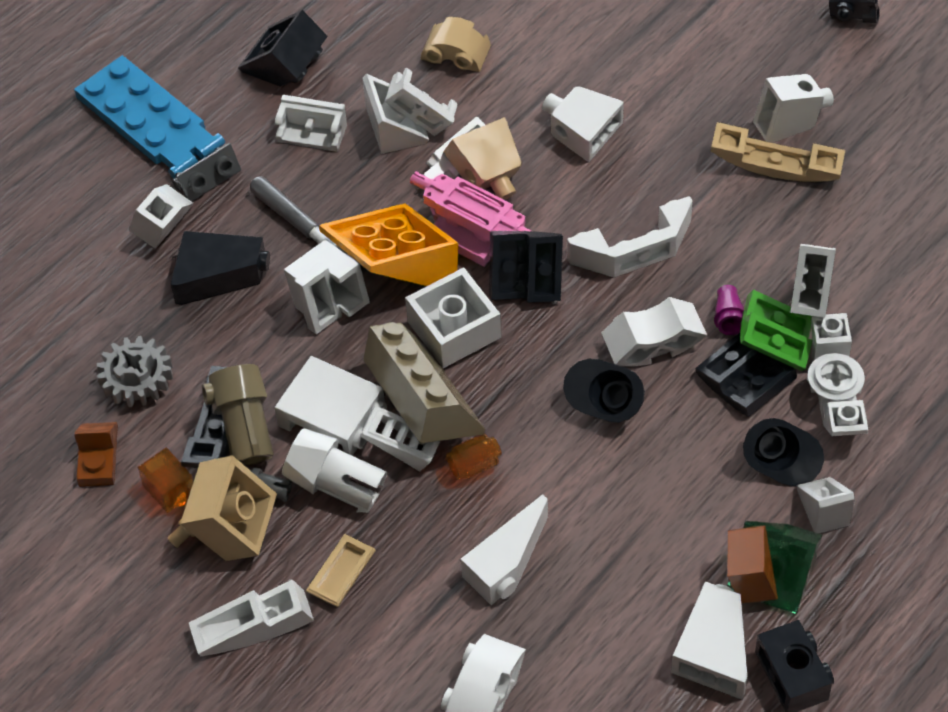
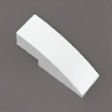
(251, 619)

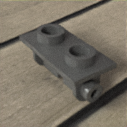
(207, 172)

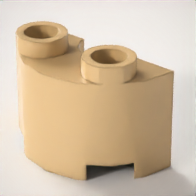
(457, 42)

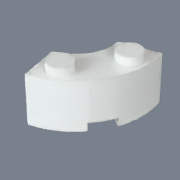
(649, 333)
(486, 677)

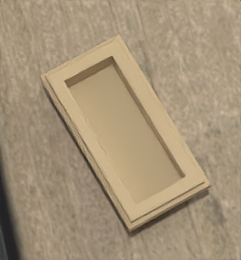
(341, 570)

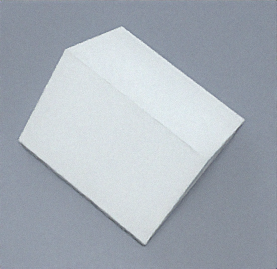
(390, 126)

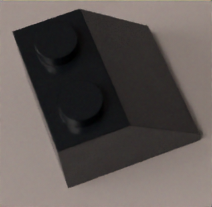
(285, 50)

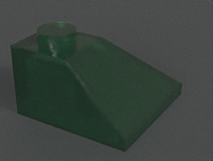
(792, 558)

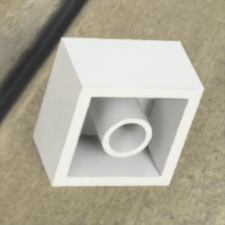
(453, 317)

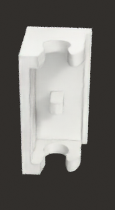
(418, 104)
(310, 123)

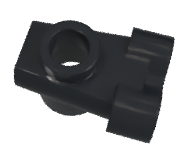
(857, 9)

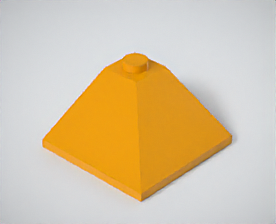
(396, 244)

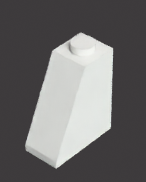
(812, 280)
(714, 643)

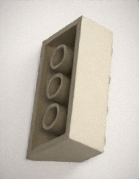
(418, 385)

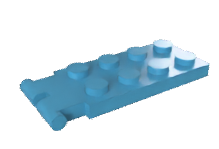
(147, 116)

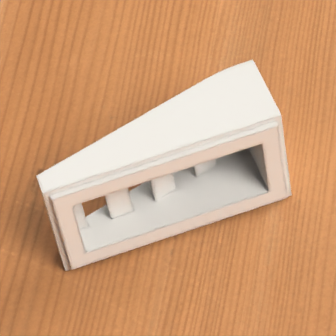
(395, 447)

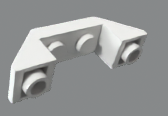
(592, 252)
(834, 336)

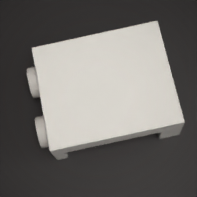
(329, 403)

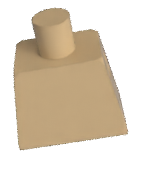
(486, 157)

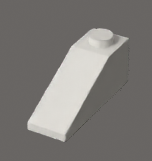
(500, 559)

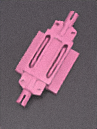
(467, 213)

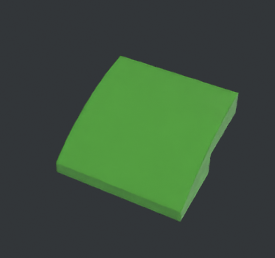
(775, 331)

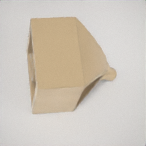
(226, 509)

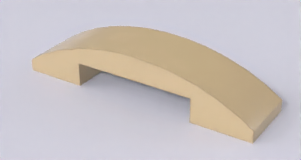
(776, 160)

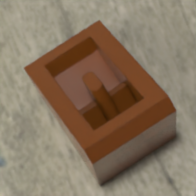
(750, 564)

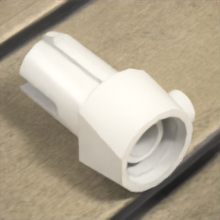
(319, 465)

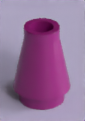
(728, 310)

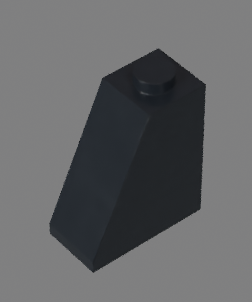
(217, 265)

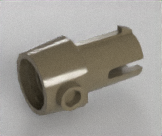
(239, 397)

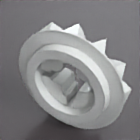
(848, 372)

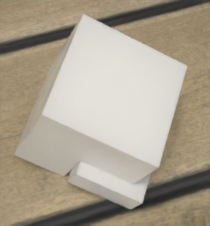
(325, 285)

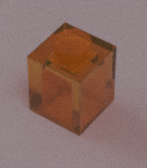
(166, 480)

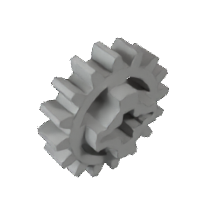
(134, 371)

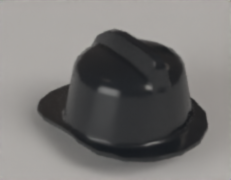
(604, 390)
(783, 452)

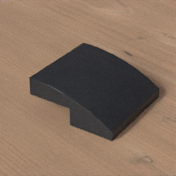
(525, 265)
(744, 376)

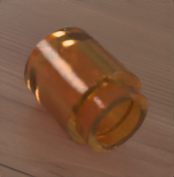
(474, 456)

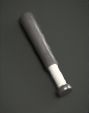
(287, 209)

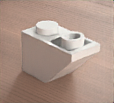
(159, 214)

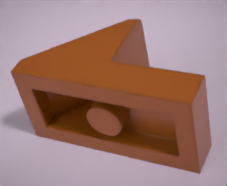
(96, 453)

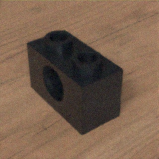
(794, 687)

